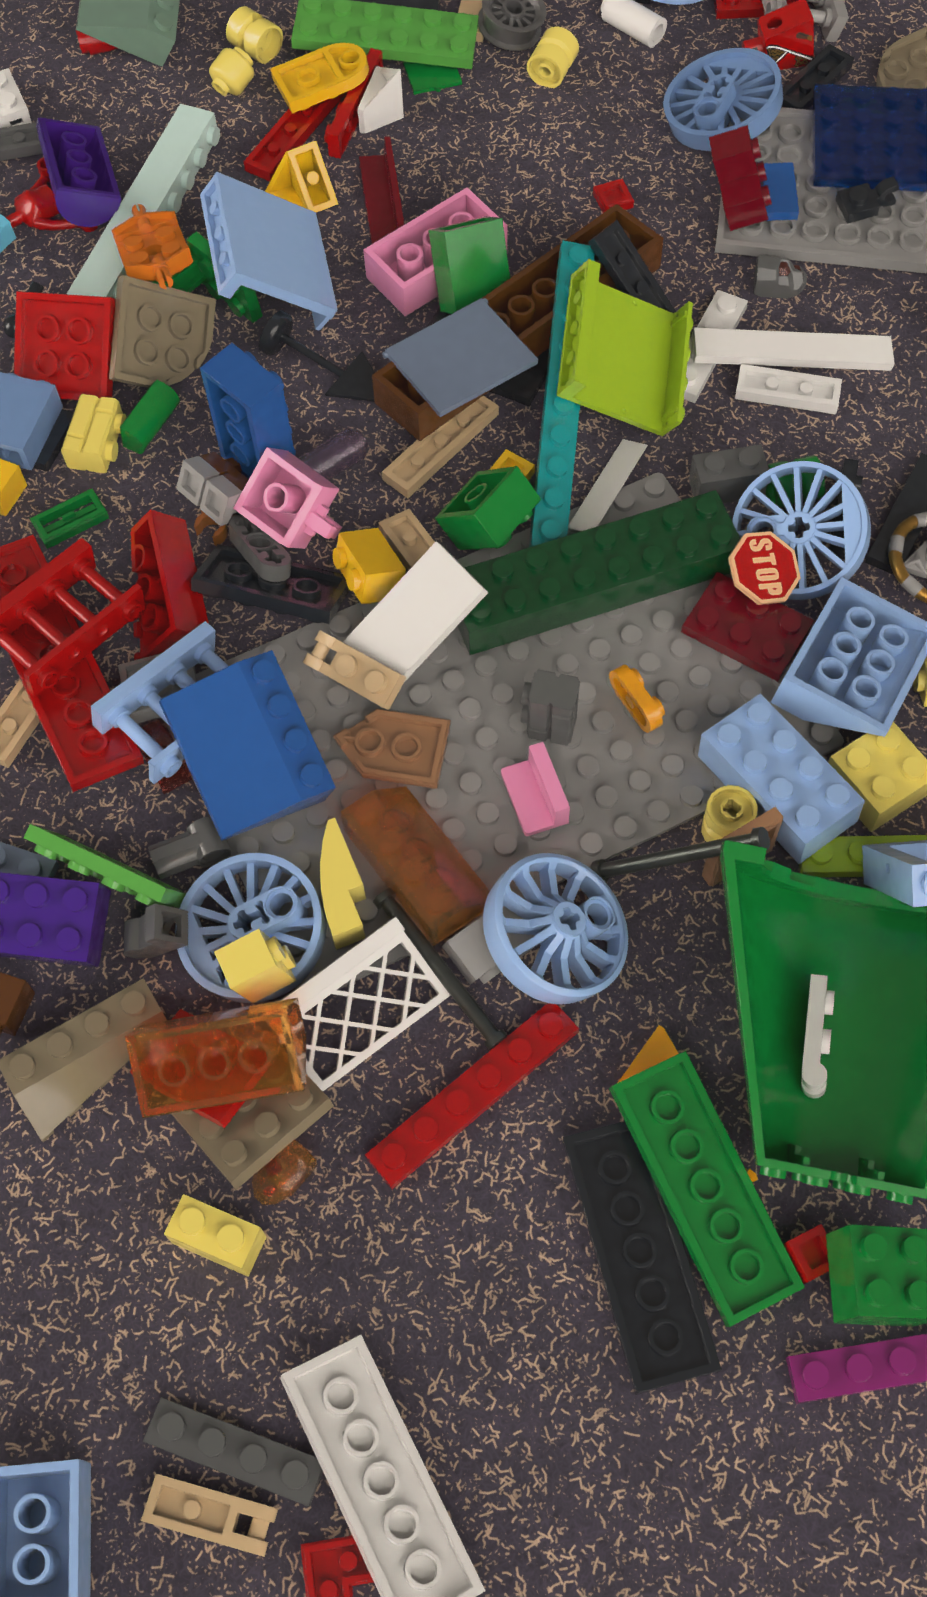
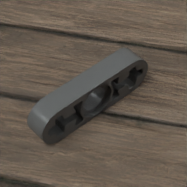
(260, 550)

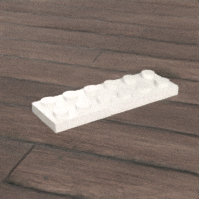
(379, 1476)

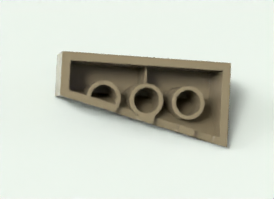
(77, 1057)

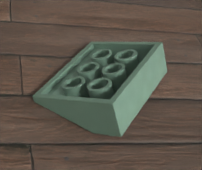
(134, 26)

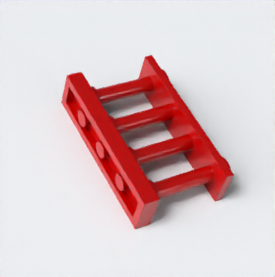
(51, 585)

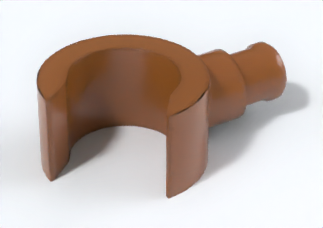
(203, 521)

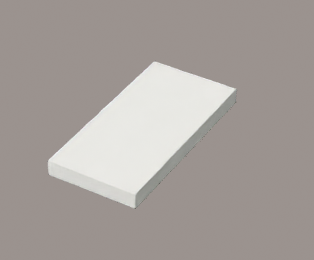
(418, 612)

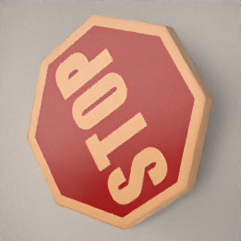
(764, 568)

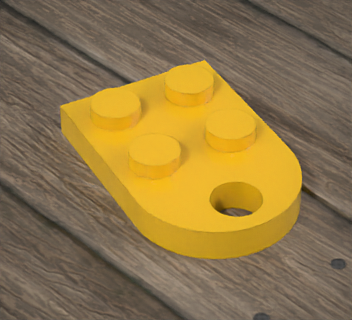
(320, 75)

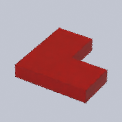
(333, 1567)

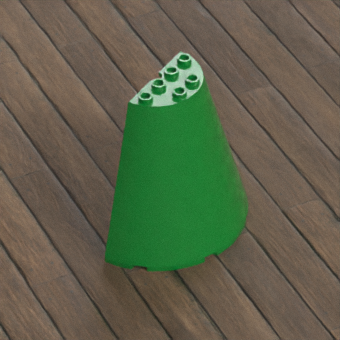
(874, 951)

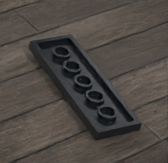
(640, 1261)

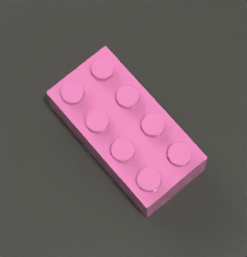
(403, 261)

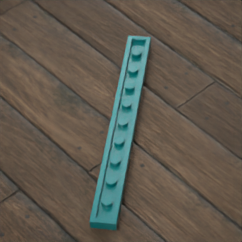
(559, 417)

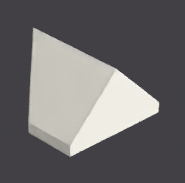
(382, 100)

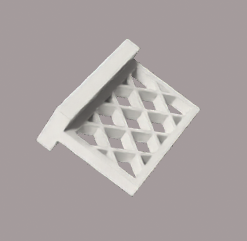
(344, 970)

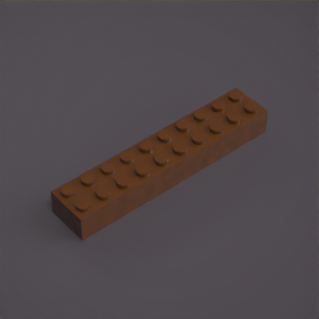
(525, 307)

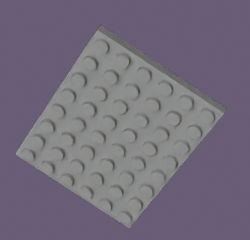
(821, 235)

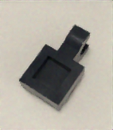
(863, 202)

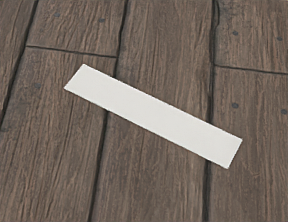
(607, 485)

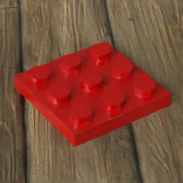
(65, 342)

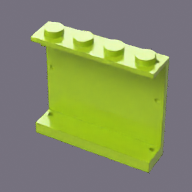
(624, 354)

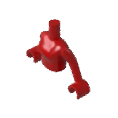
(38, 205)

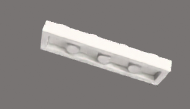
(722, 313)

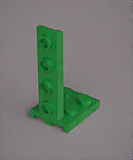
(244, 300)

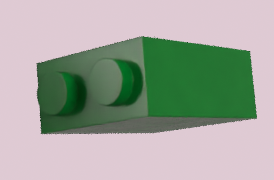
(468, 261)

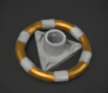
(916, 563)

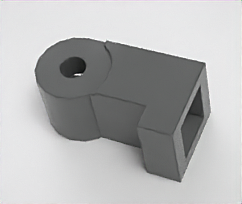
(150, 934)

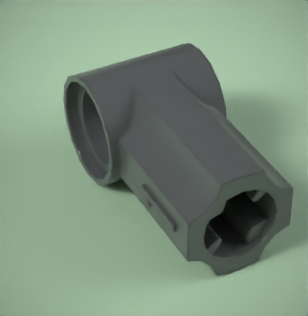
(195, 847)

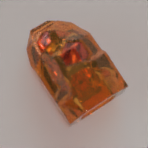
(283, 1174)

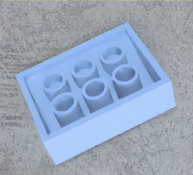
(855, 663)

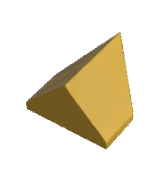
(303, 179)

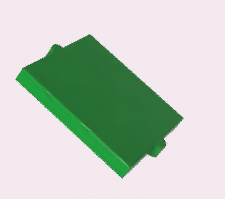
(431, 77)

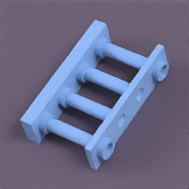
(143, 690)

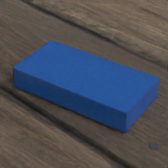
(782, 191)

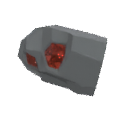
(778, 277)

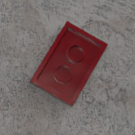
(750, 633)

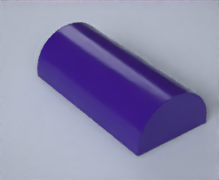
(79, 171)

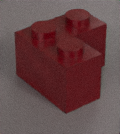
(740, 177)

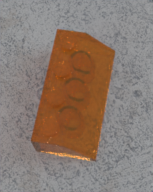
(415, 861)
(218, 1058)

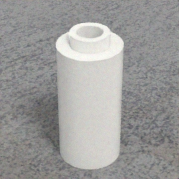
(634, 20)

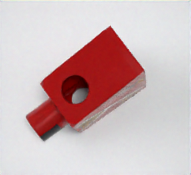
(786, 35)

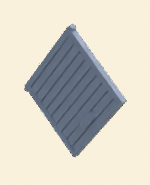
(461, 357)

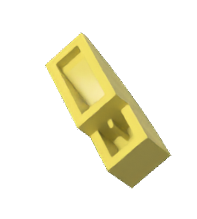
(340, 888)

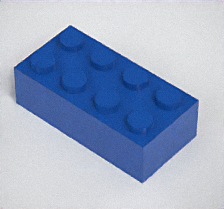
(246, 407)

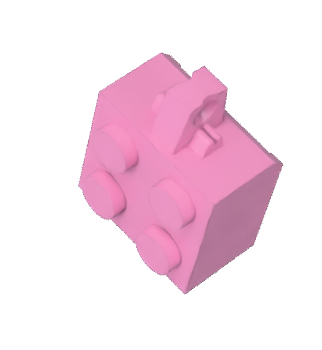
(288, 500)

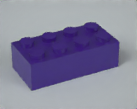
(52, 919)

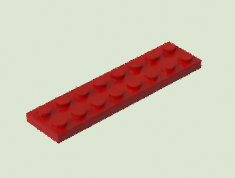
(66, 706)

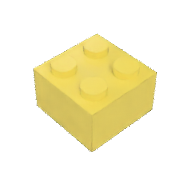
(884, 773)

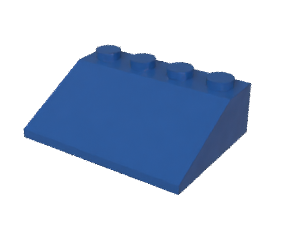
(247, 745)

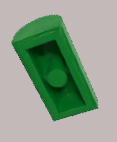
(148, 416)

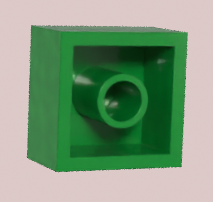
(488, 509)
(878, 1275)

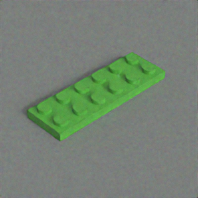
(397, 31)

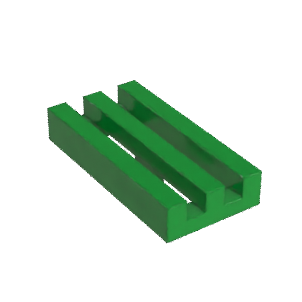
(71, 522)

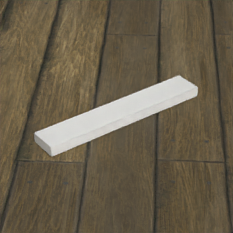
(792, 349)

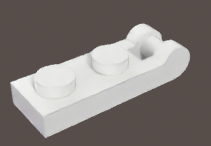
(816, 1038)

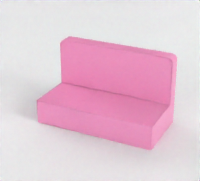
(536, 792)

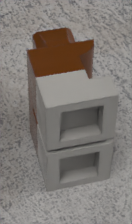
(212, 485)

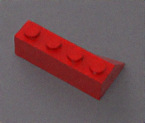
(164, 568)

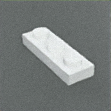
(788, 389)

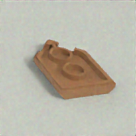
(397, 747)

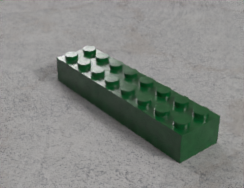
(599, 571)

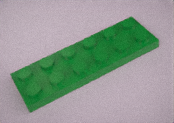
(706, 1189)

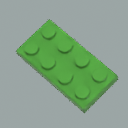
(111, 871)

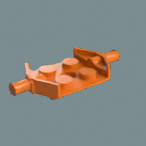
(152, 246)

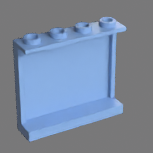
(266, 246)

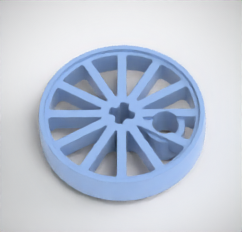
(558, 927)

